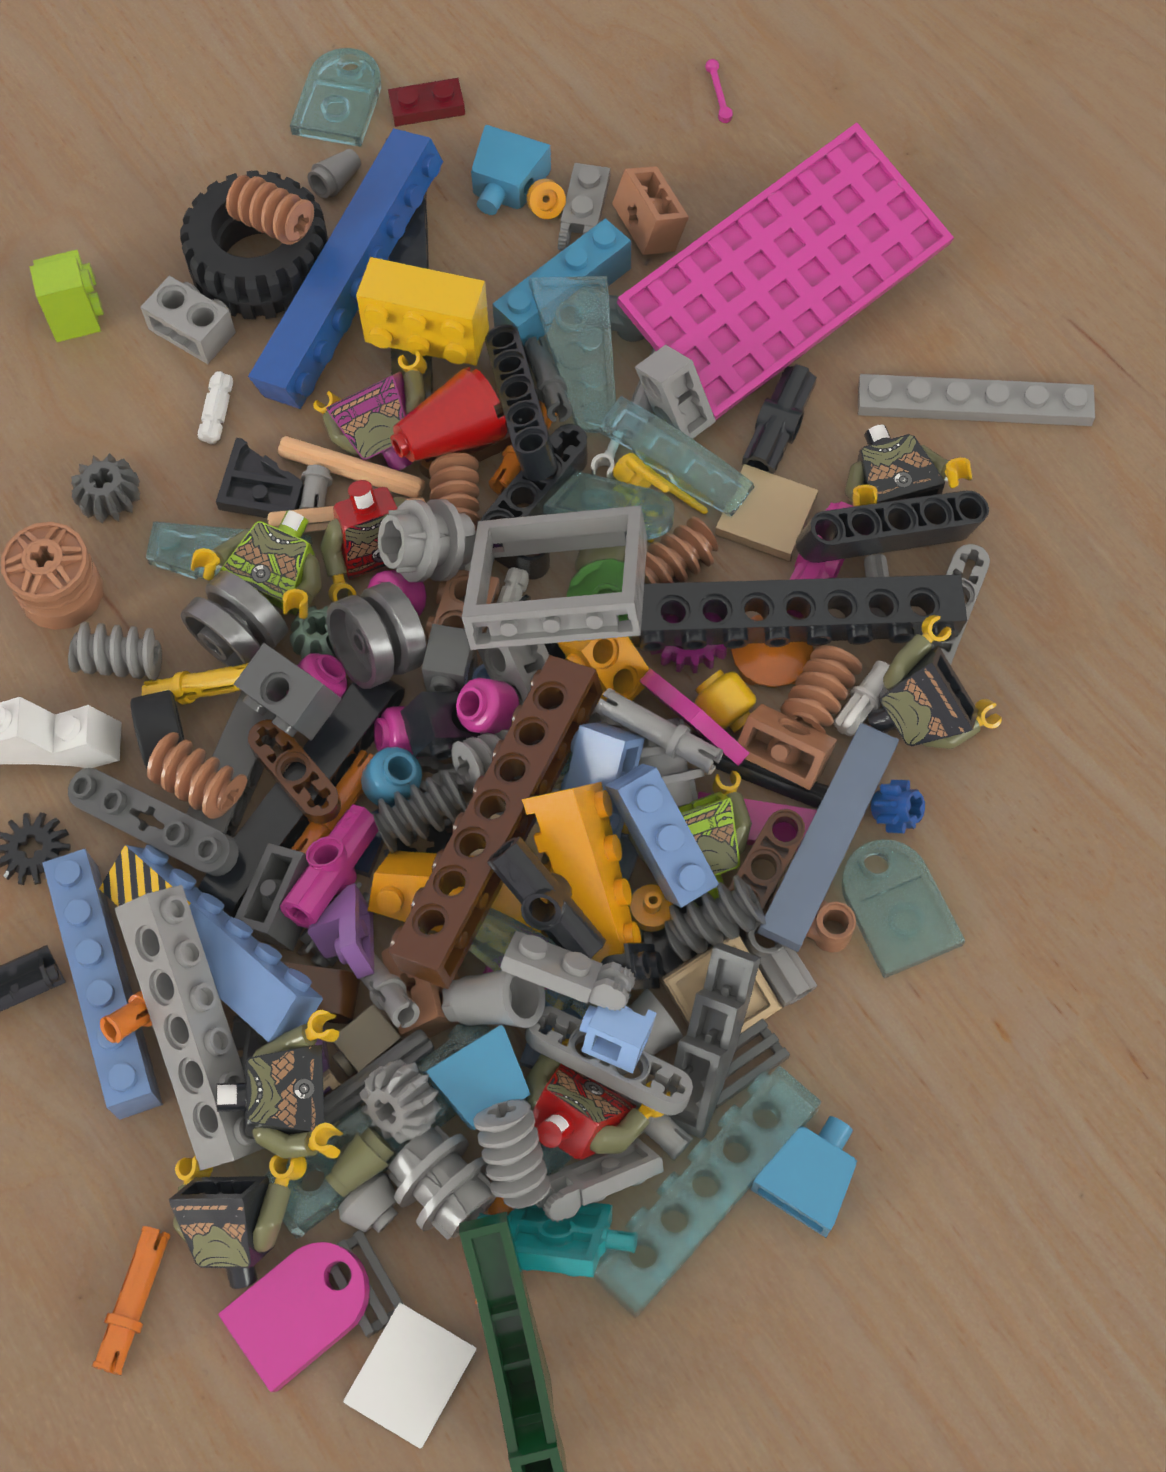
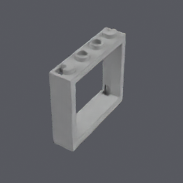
(563, 617)

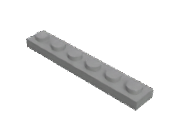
(976, 400)

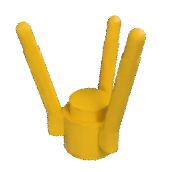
(634, 471)

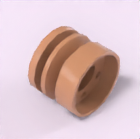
(52, 575)

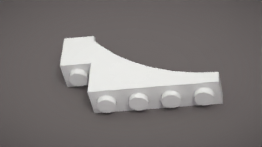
(71, 738)

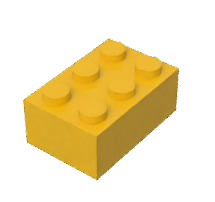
(423, 311)

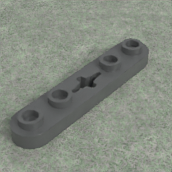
(181, 836)

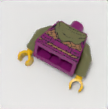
(367, 418)

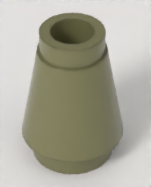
(360, 1161)

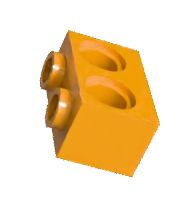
(615, 661)

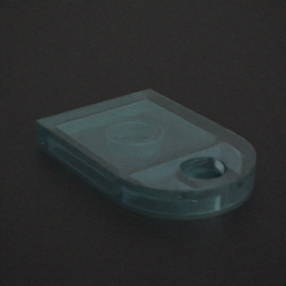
(337, 101)
(594, 492)
(898, 909)

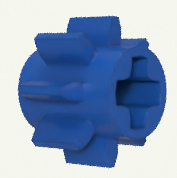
(897, 806)

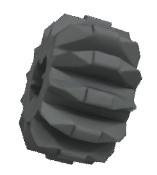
(105, 488)

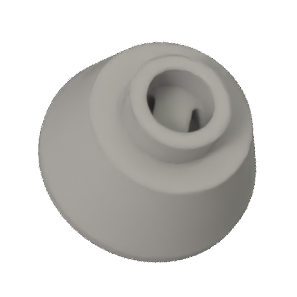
(370, 1204)

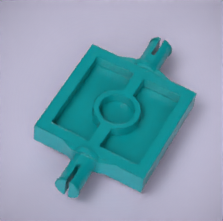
(566, 1245)

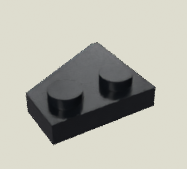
(257, 484)

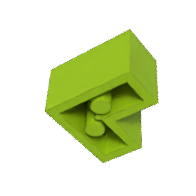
(66, 295)

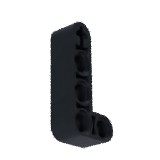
(571, 455)

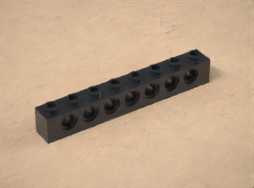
(812, 598)

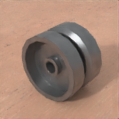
(233, 620)
(376, 635)

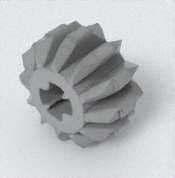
(400, 1101)

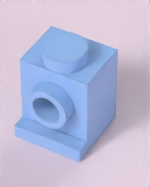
(616, 1035)

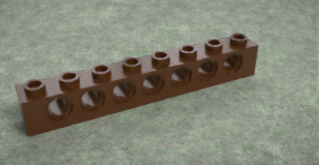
(440, 955)

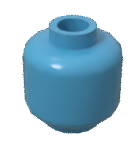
(390, 772)

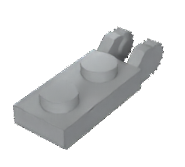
(583, 201)
(568, 972)
(598, 1177)

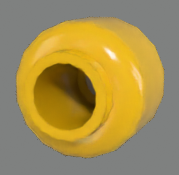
(726, 699)

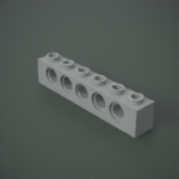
(187, 1020)

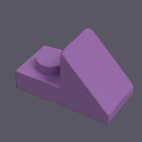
(347, 931)

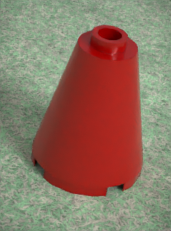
(451, 419)

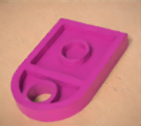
(693, 716)
(296, 1312)

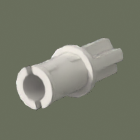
(862, 700)

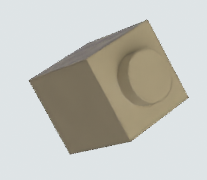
(364, 1041)

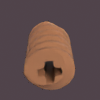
(269, 209)
(456, 480)
(680, 552)
(822, 687)
(193, 779)

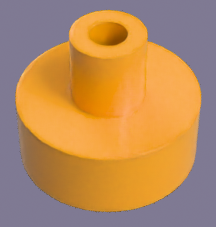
(546, 198)
(650, 908)

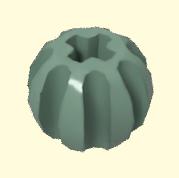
(311, 634)

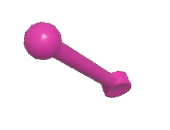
(725, 113)

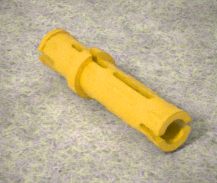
(190, 686)

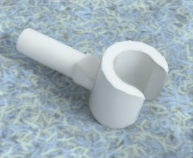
(605, 459)

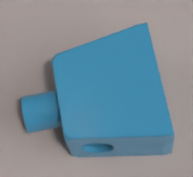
(507, 168)
(479, 1076)
(810, 1175)

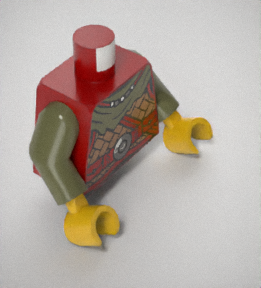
(352, 535)
(580, 1112)

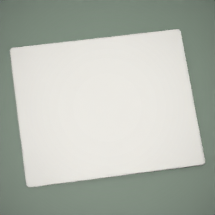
(410, 1375)

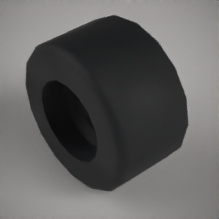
(153, 719)

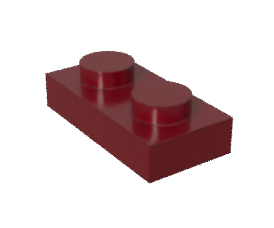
(426, 102)

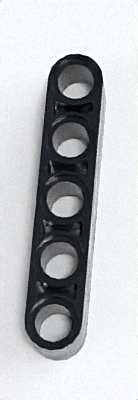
(520, 403)
(891, 526)

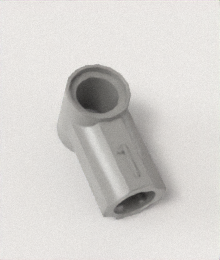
(781, 969)

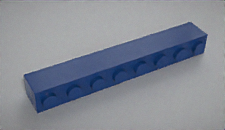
(327, 297)

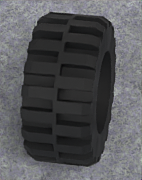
(243, 284)

